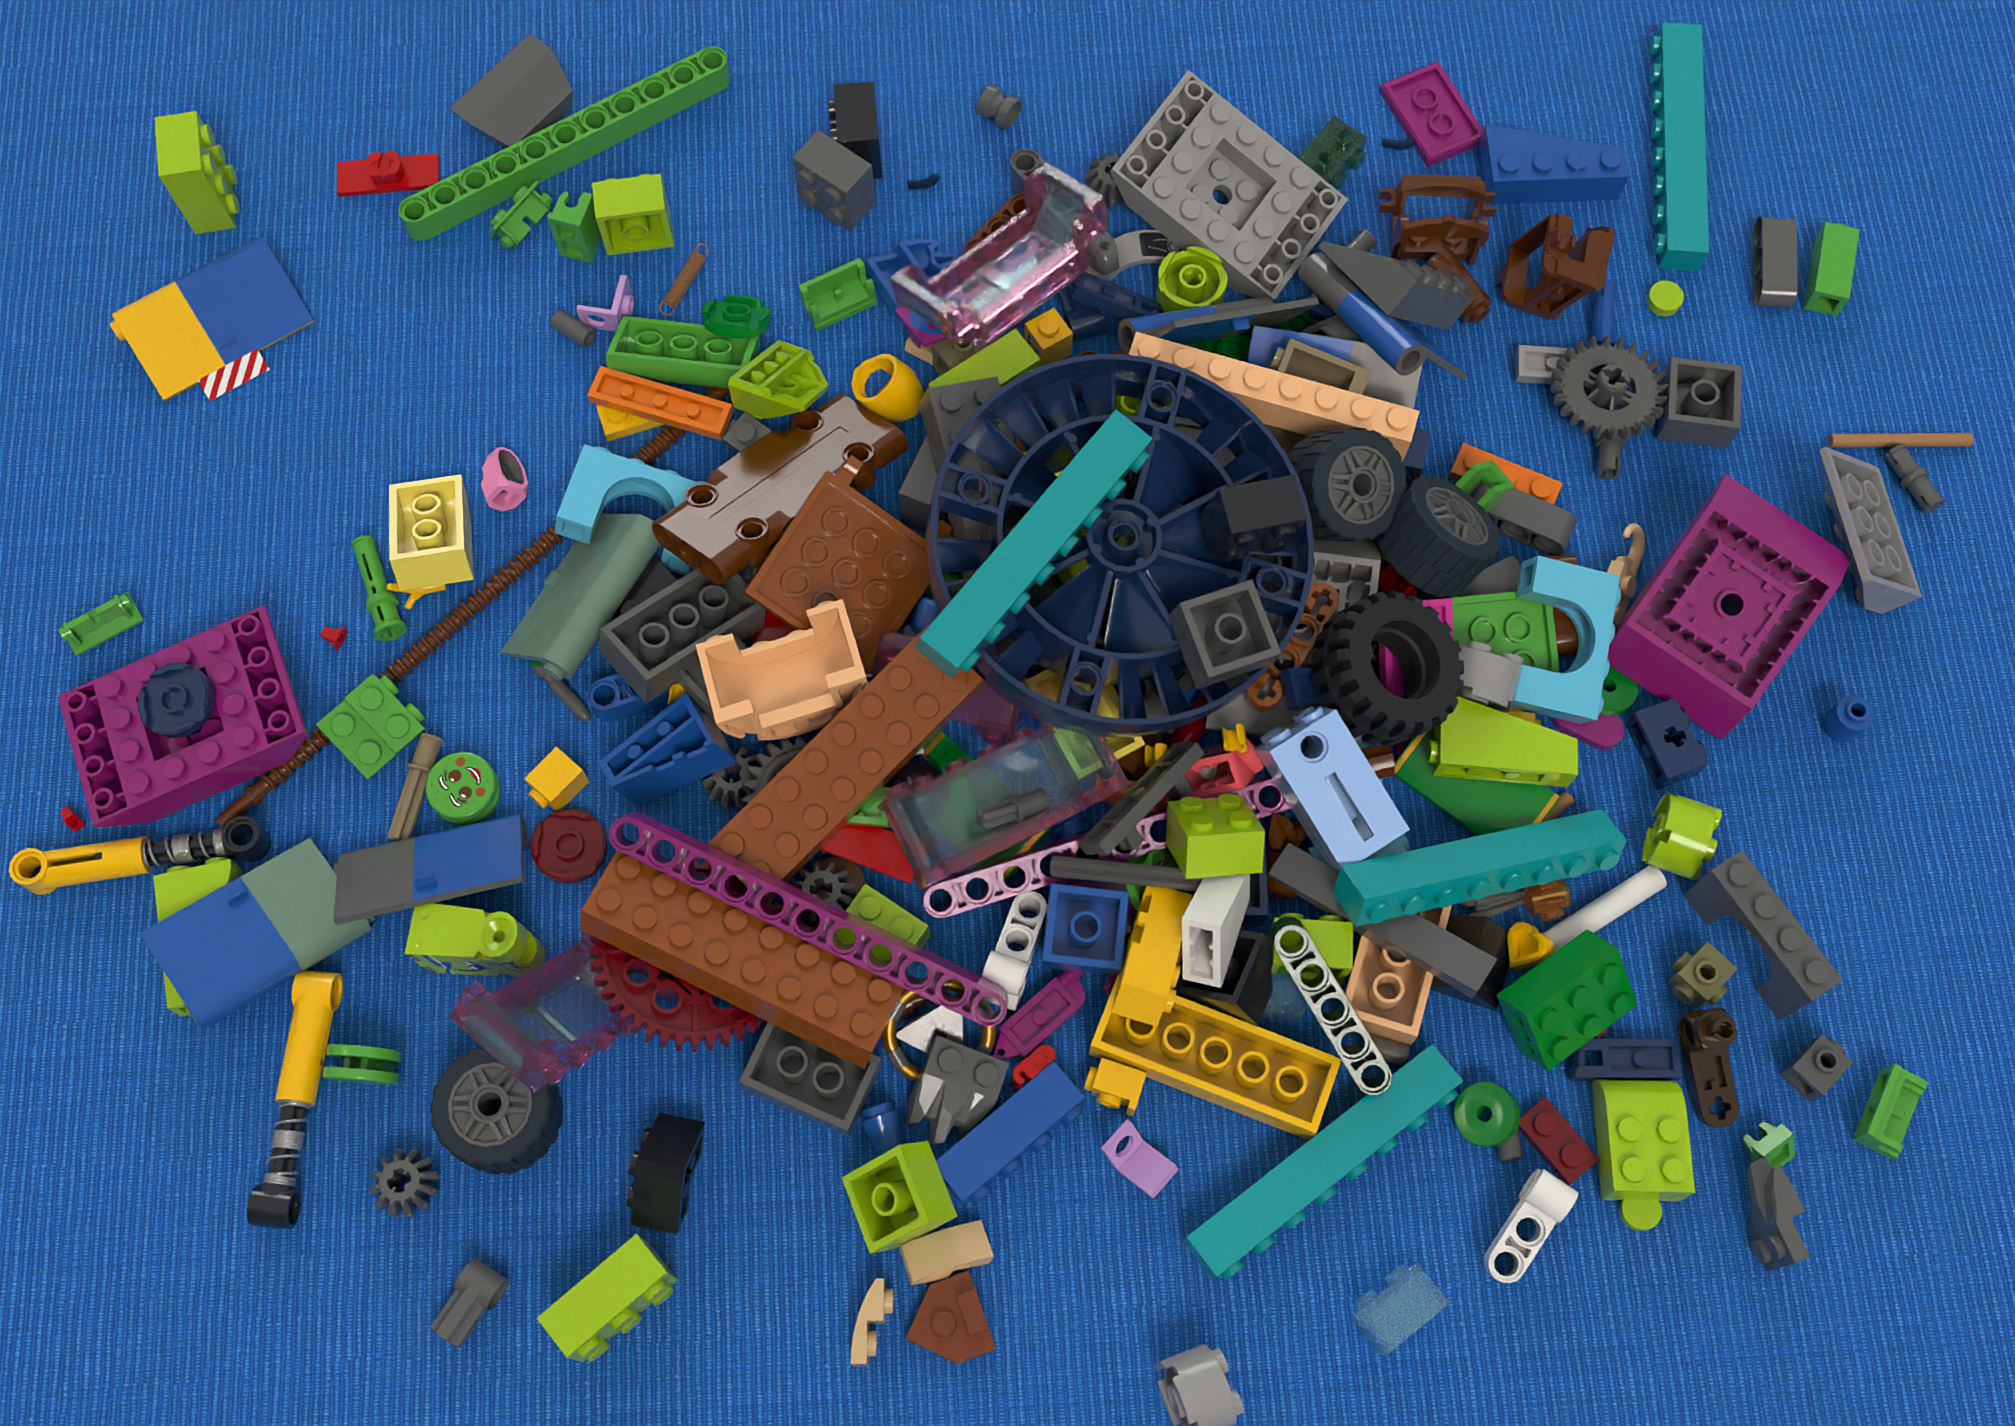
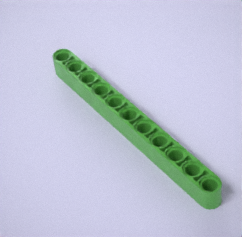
(565, 143)

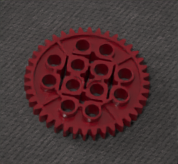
(695, 1015)

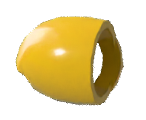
(896, 399)

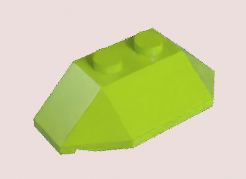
(778, 382)

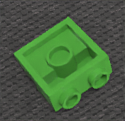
(372, 725)

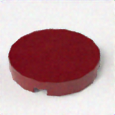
(569, 846)

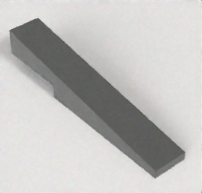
(1407, 936)

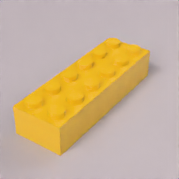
(1224, 1063)

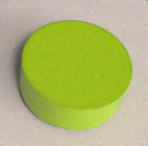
(1665, 298)
(1640, 1214)

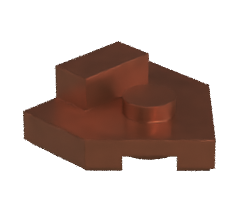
(952, 1321)

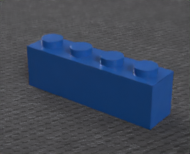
(1009, 1134)

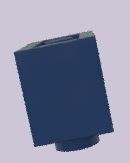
(1667, 743)

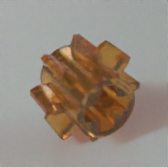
(1547, 900)

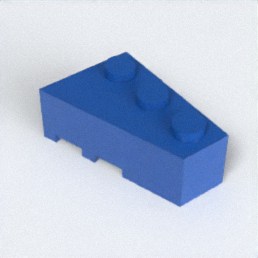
(667, 753)

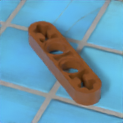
(1296, 649)

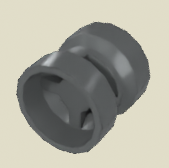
(998, 106)

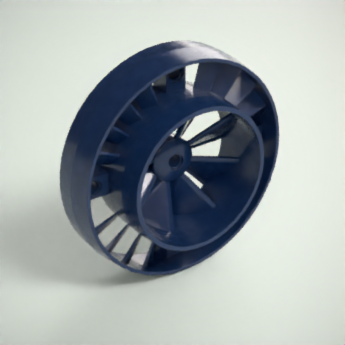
(1164, 558)

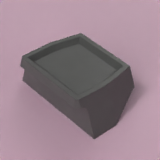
(517, 95)

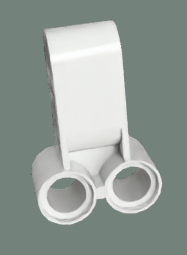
(1008, 966)
(1546, 1203)

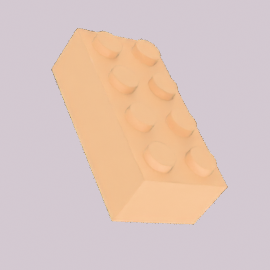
(1391, 991)

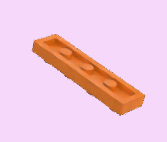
(660, 403)

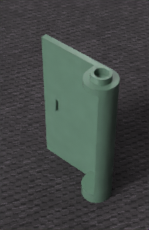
(583, 594)

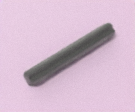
(1121, 873)

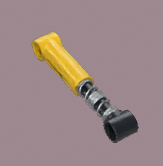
(134, 856)
(314, 1001)

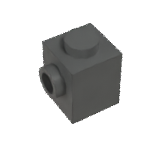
(744, 432)
(1816, 1067)

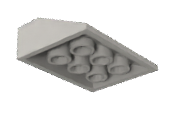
(1868, 532)

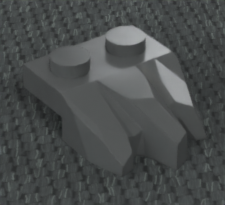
(955, 1089)
(1772, 1206)

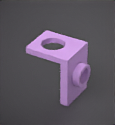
(622, 306)
(1139, 1161)

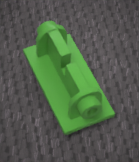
(510, 224)
(101, 623)

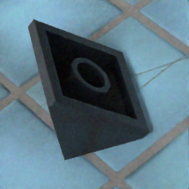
(1489, 938)

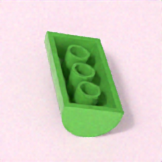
(678, 352)

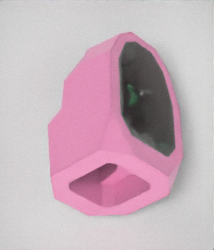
(504, 480)

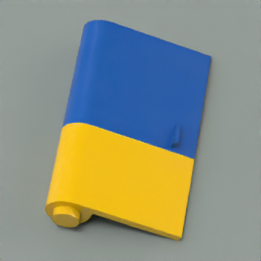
(211, 317)

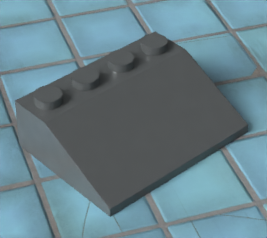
(1404, 288)

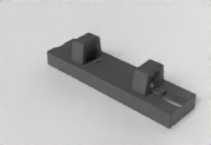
(1163, 778)

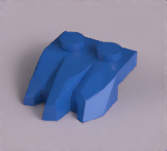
(916, 251)

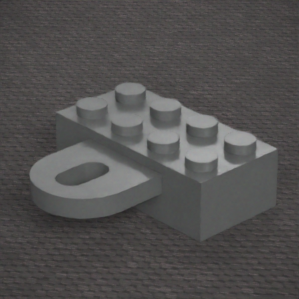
(658, 638)

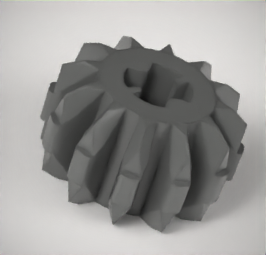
(1101, 181)
(731, 792)
(832, 882)
(393, 1175)

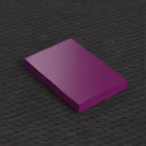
(1432, 113)

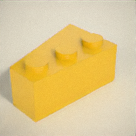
(1152, 957)

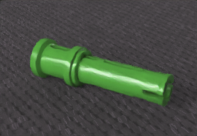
(380, 602)

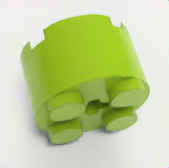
(1190, 280)
(1681, 836)

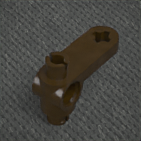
(1704, 1047)

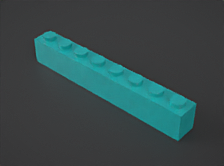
(1679, 147)
(1033, 545)
(1477, 867)
(1321, 1163)

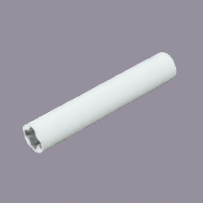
(1608, 906)

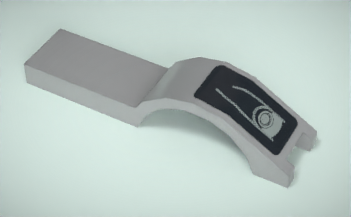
(1139, 248)

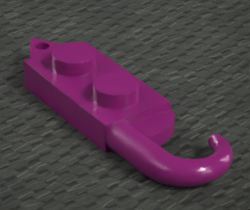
(1043, 1015)

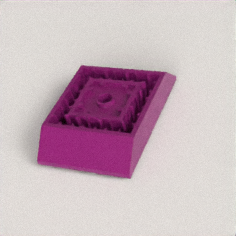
(1682, 641)
(143, 776)

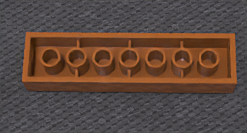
(846, 764)
(740, 958)

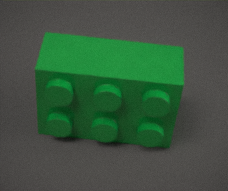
(1567, 999)

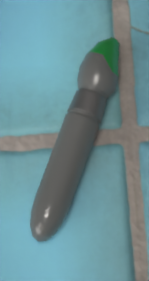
(564, 693)

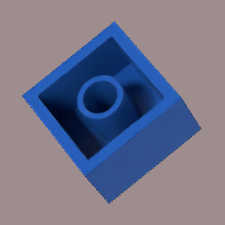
(1084, 929)

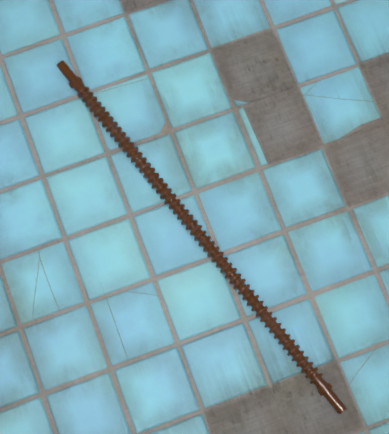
(256, 793)

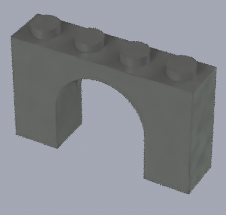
(1796, 963)

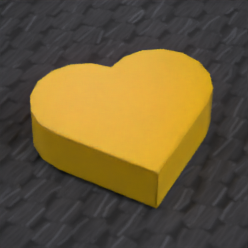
(1527, 946)

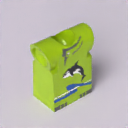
(471, 942)

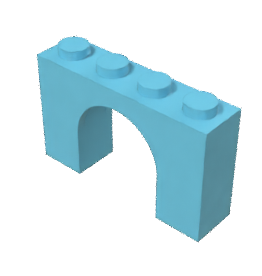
(606, 476)
(1590, 603)

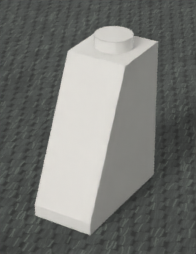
(1212, 927)

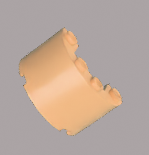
(787, 682)

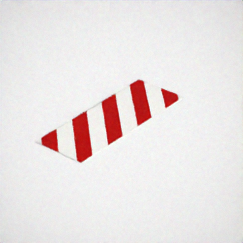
(233, 374)

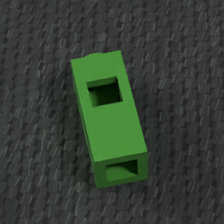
(1831, 268)

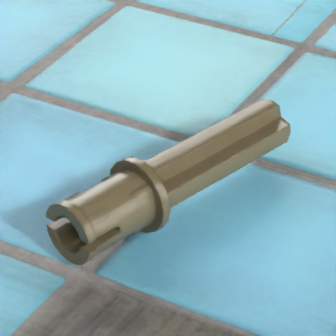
(414, 787)

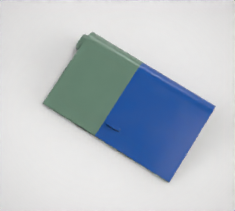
(252, 934)

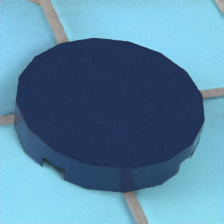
(176, 700)

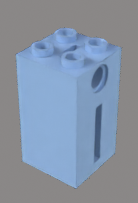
(1331, 787)

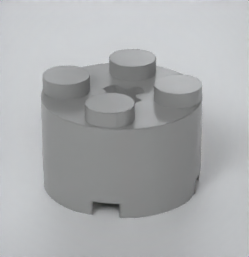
(1489, 676)
(1197, 1389)

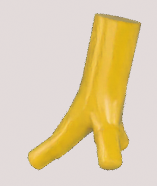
(415, 594)

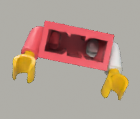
(1222, 766)

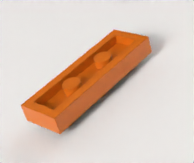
(1523, 478)

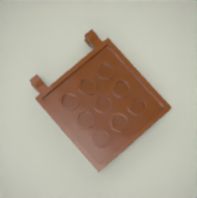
(849, 552)

